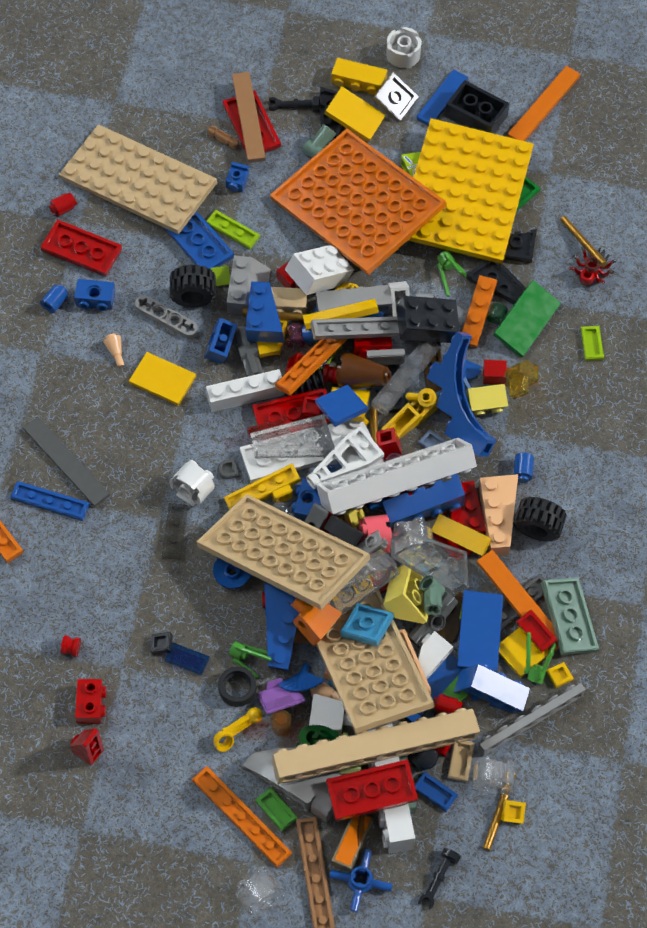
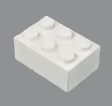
(319, 269)

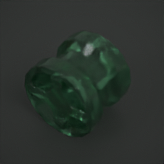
(497, 313)

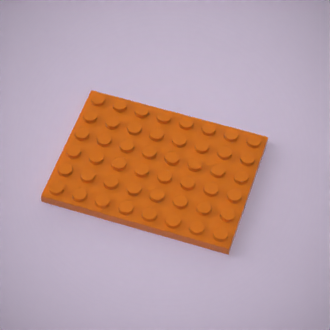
(358, 201)

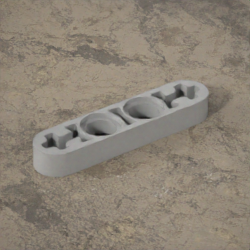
(166, 317)

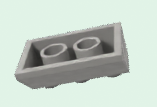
(243, 272)

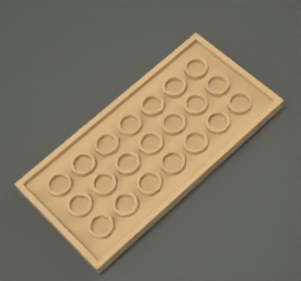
(138, 179)
(284, 551)
(371, 680)

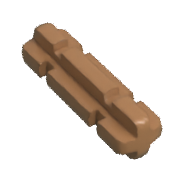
(223, 137)

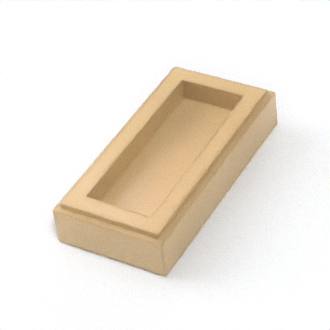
(461, 761)

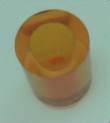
(281, 723)

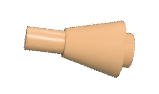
(113, 344)
(325, 690)

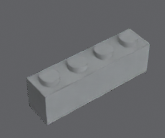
(337, 298)

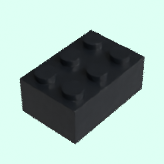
(476, 108)
(427, 319)

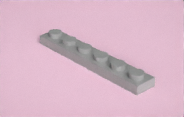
(354, 328)
(537, 715)

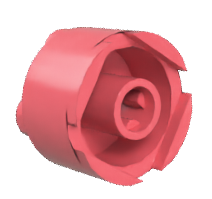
(370, 524)

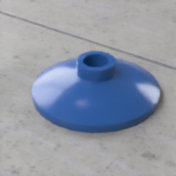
(221, 574)

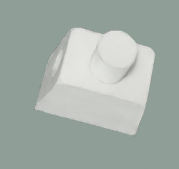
(328, 713)

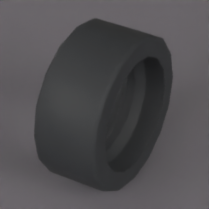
(343, 530)
(237, 701)

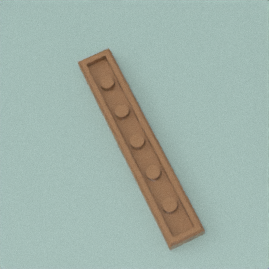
(248, 117)
(315, 873)

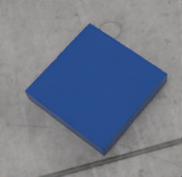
(341, 405)

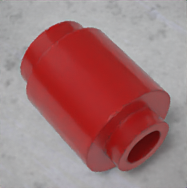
(62, 204)
(446, 704)

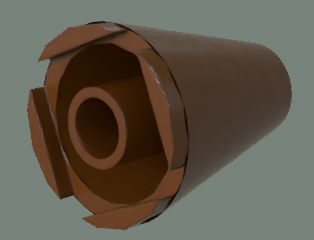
(361, 372)

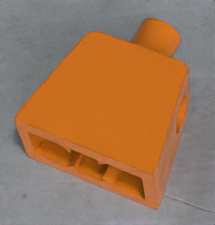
(313, 621)

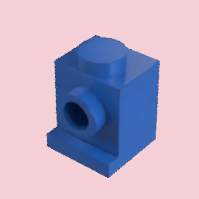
(237, 177)

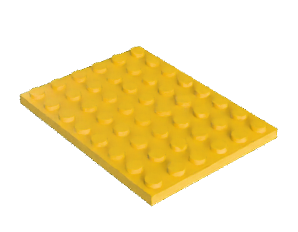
(481, 184)

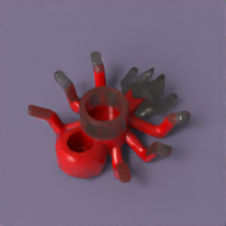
(591, 268)

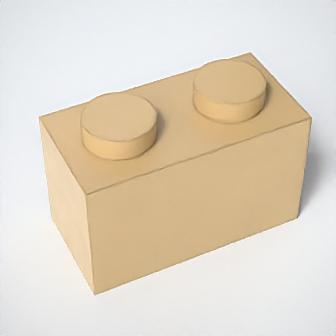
(290, 300)

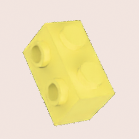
(487, 398)

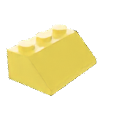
(405, 597)

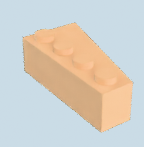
(498, 507)

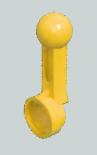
(253, 716)

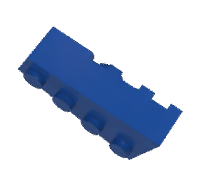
(425, 502)
(279, 626)

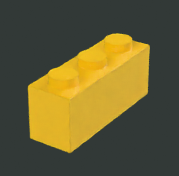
(358, 76)

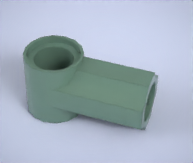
(320, 141)
(433, 594)

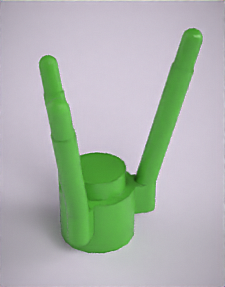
(447, 262)
(241, 652)
(537, 672)

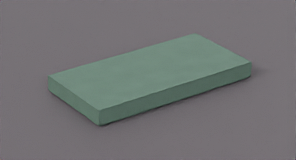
(569, 616)

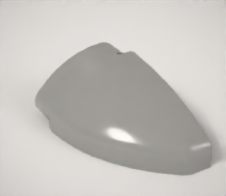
(306, 792)

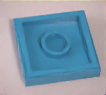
(367, 624)

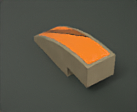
(352, 842)

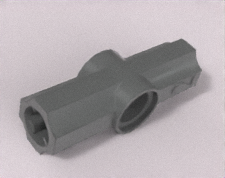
(248, 351)
(433, 623)

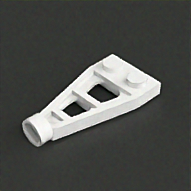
(364, 447)

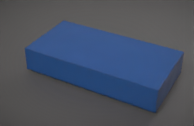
(435, 791)

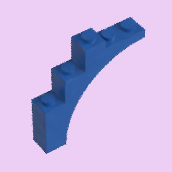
(453, 399)

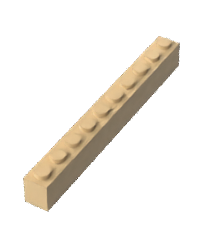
(375, 745)

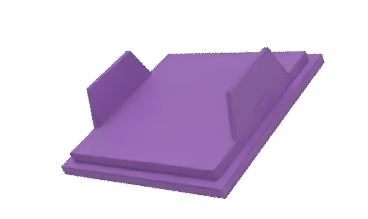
(276, 698)

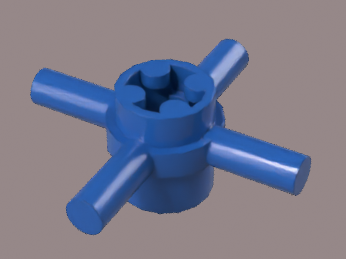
(358, 888)

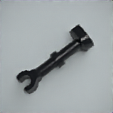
(314, 103)
(438, 877)

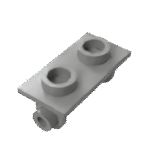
(373, 543)

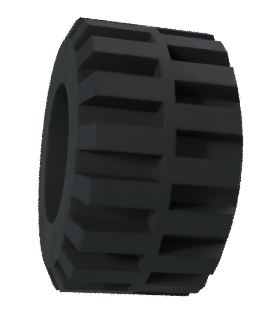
(192, 286)
(539, 519)

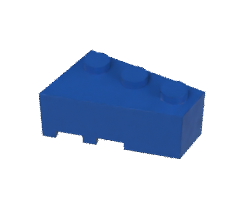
(262, 315)

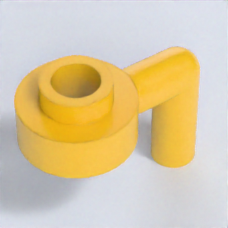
(420, 398)

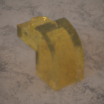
(521, 377)

